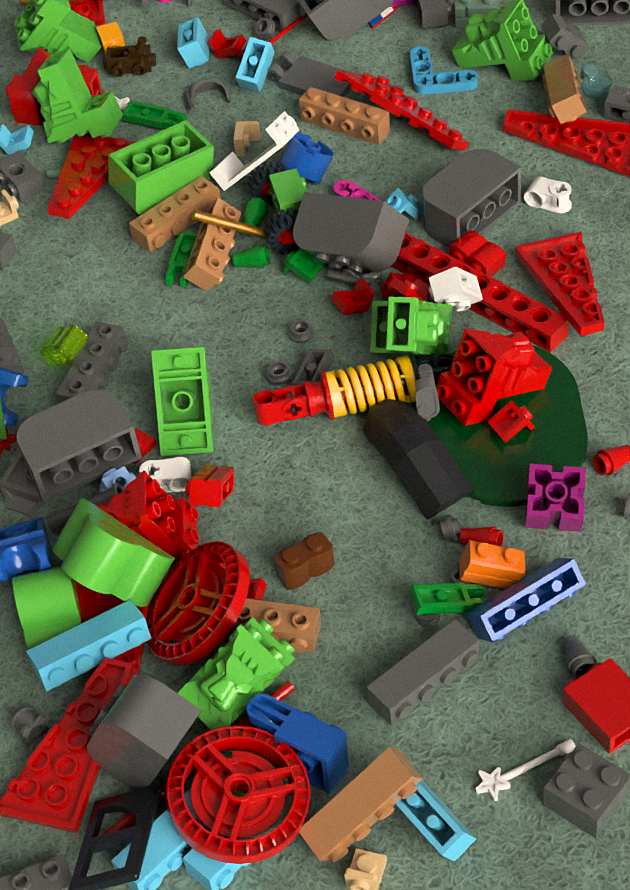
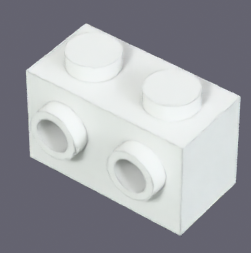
(455, 288)

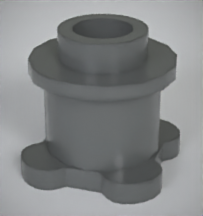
(28, 724)

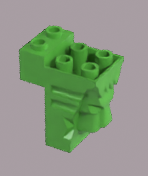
(55, 29)
(504, 38)
(68, 102)
(410, 326)
(238, 673)

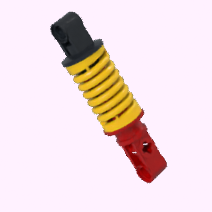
(347, 389)

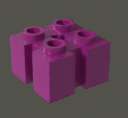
(566, 486)

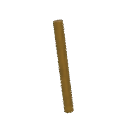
(228, 224)

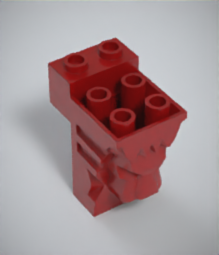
(24, 104)
(488, 370)
(156, 515)

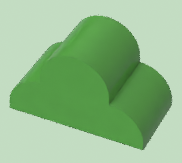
(110, 555)
(46, 604)

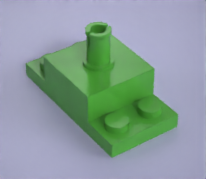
(183, 400)

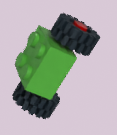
(284, 192)

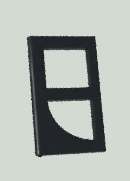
(141, 804)

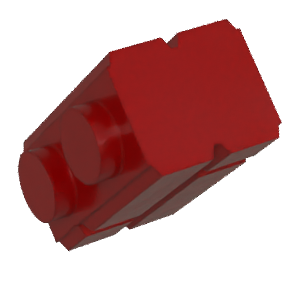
(210, 486)

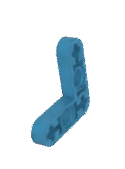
(467, 78)

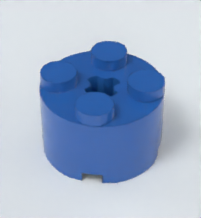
(307, 157)

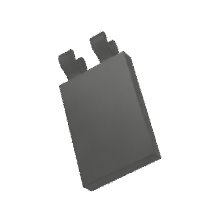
(307, 73)

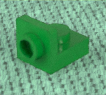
(302, 265)

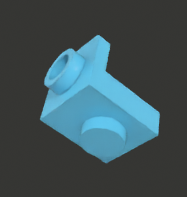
(16, 140)
(401, 201)

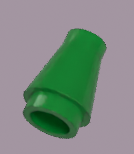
(255, 211)
(253, 257)

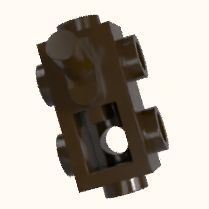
(129, 59)

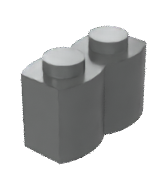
(565, 36)

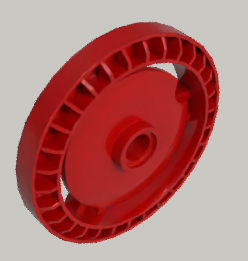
(198, 603)
(235, 815)

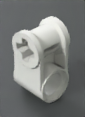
(547, 193)
(169, 473)

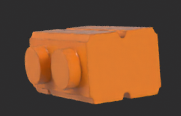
(491, 565)

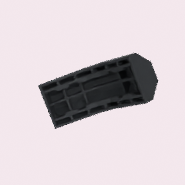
(416, 456)

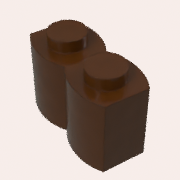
(306, 560)

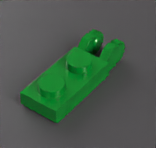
(151, 115)
(179, 258)
(446, 598)

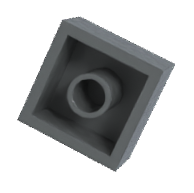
(587, 790)

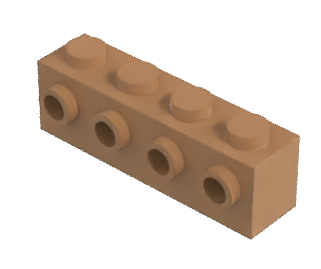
(563, 89)
(344, 115)
(173, 214)
(211, 248)
(294, 623)
(361, 805)

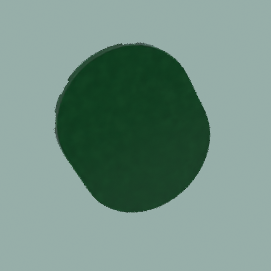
(500, 468)

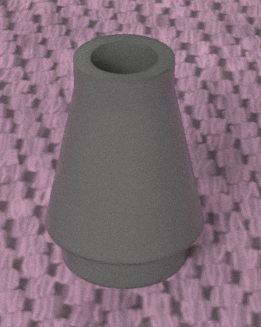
(577, 656)

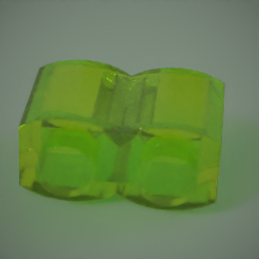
(64, 345)

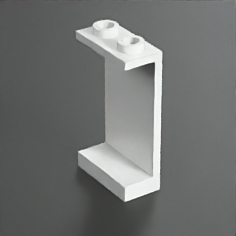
(231, 168)

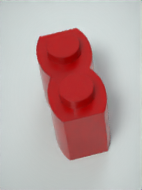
(478, 253)

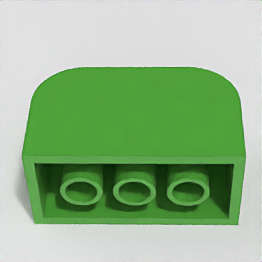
(160, 165)

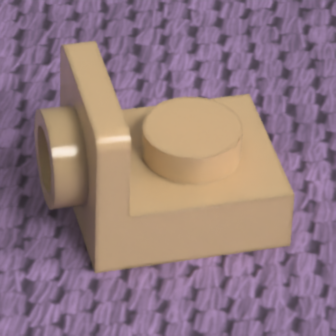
(244, 133)
(8, 208)
(365, 870)

